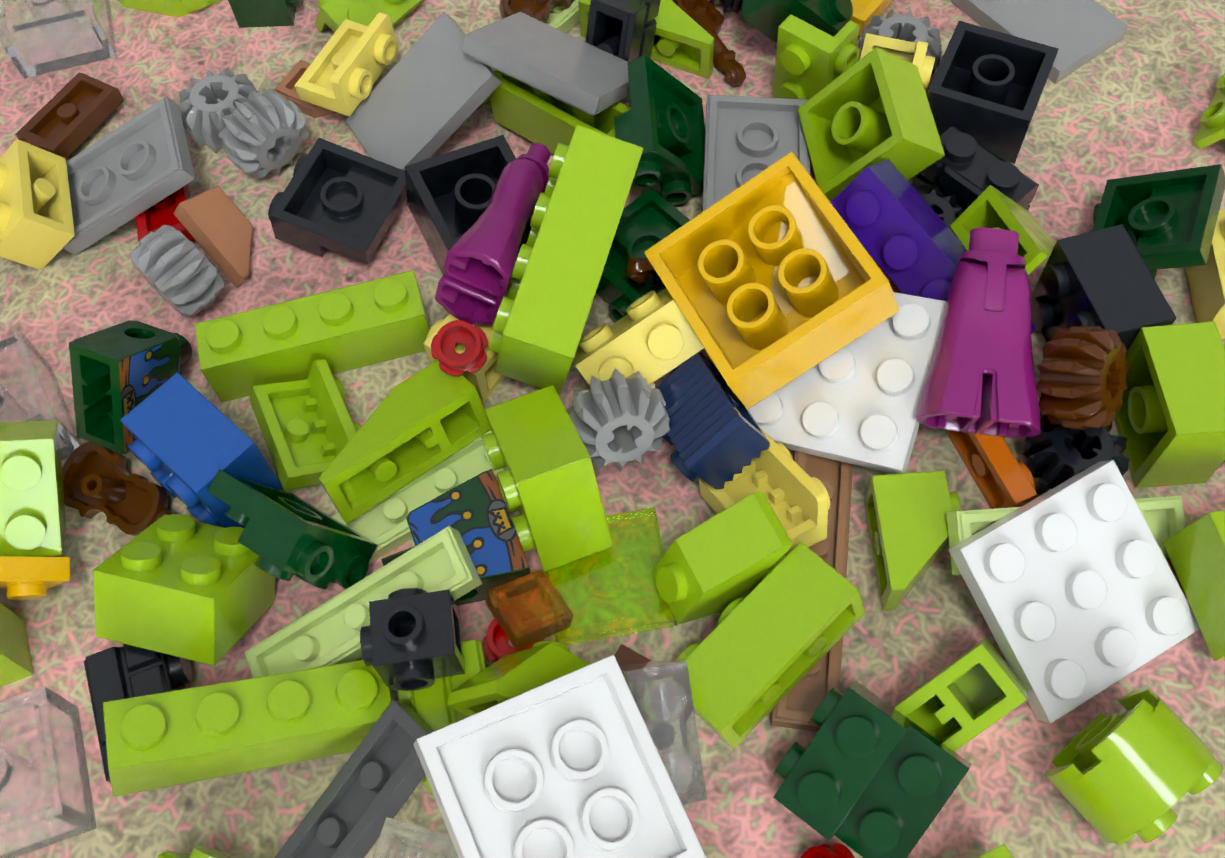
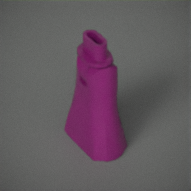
(485, 255)
(983, 353)

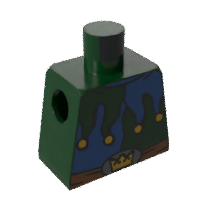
(117, 372)
(486, 529)

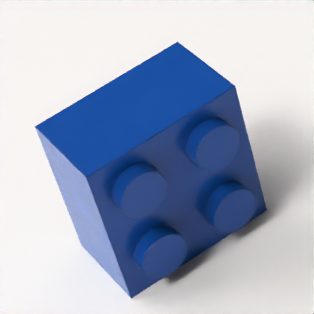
(186, 444)

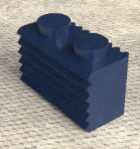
(708, 424)

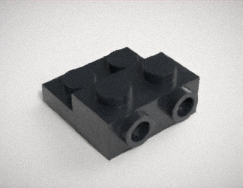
(338, 202)

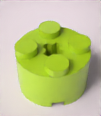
(1133, 768)

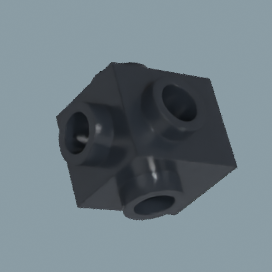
(413, 638)

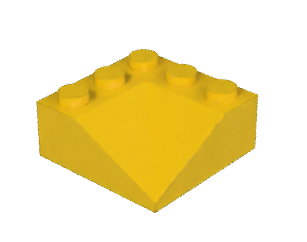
(772, 280)

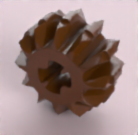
(1082, 377)

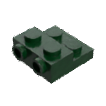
(669, 126)
(1165, 214)
(639, 228)
(293, 534)
(868, 775)

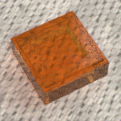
(529, 609)

